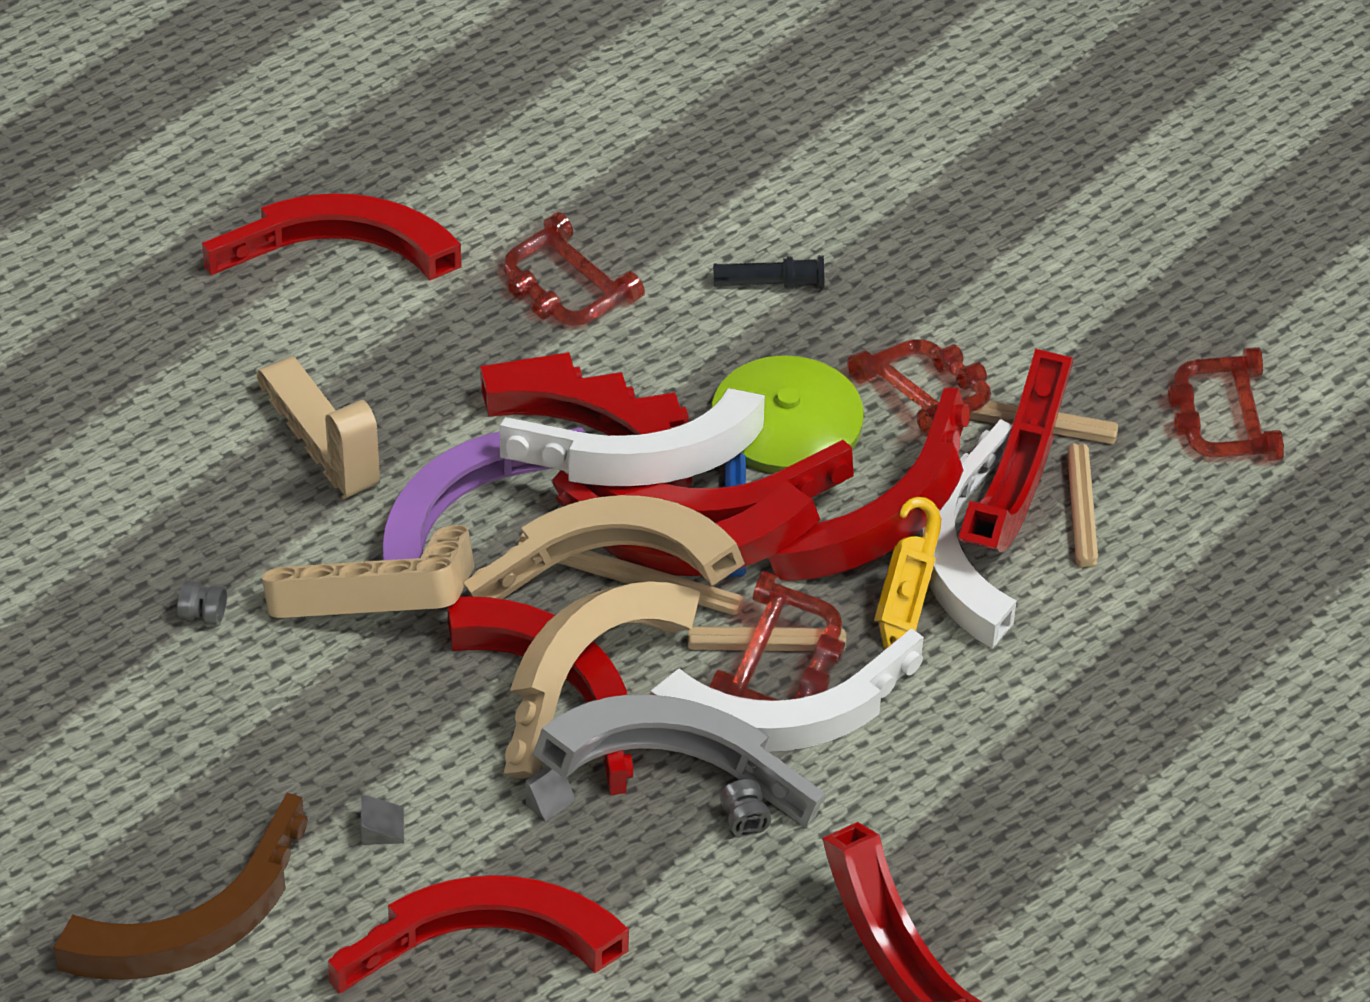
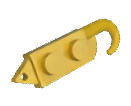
(908, 575)

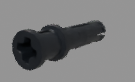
(788, 272)

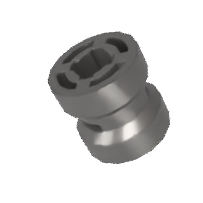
(202, 602)
(743, 803)

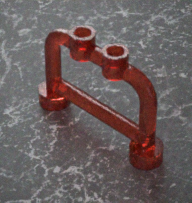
(544, 304)
(865, 367)
(1188, 421)
(827, 650)

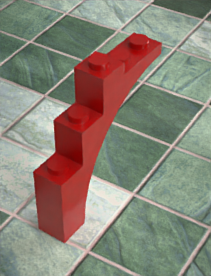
(558, 390)

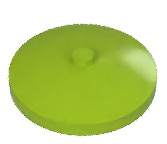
(804, 409)

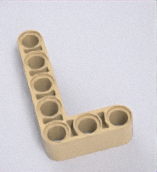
(338, 439)
(375, 585)

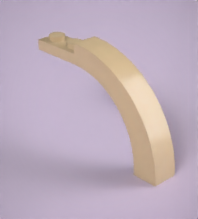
(609, 523)
(565, 637)

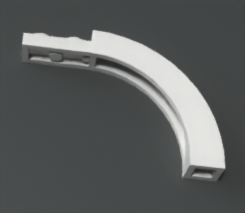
(644, 457)
(954, 581)
(817, 717)

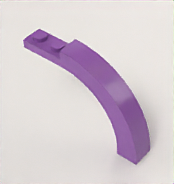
(441, 485)

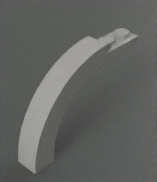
(680, 727)

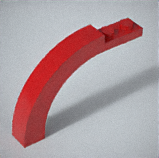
(339, 217)
(809, 476)
(1002, 511)
(878, 527)
(758, 531)
(511, 628)
(481, 903)
(882, 920)

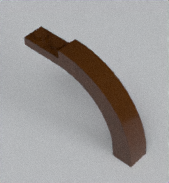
(197, 935)

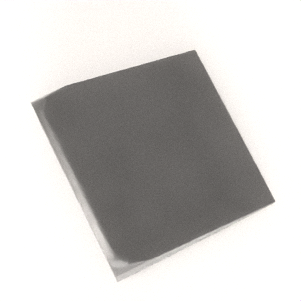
(548, 793)
(381, 821)

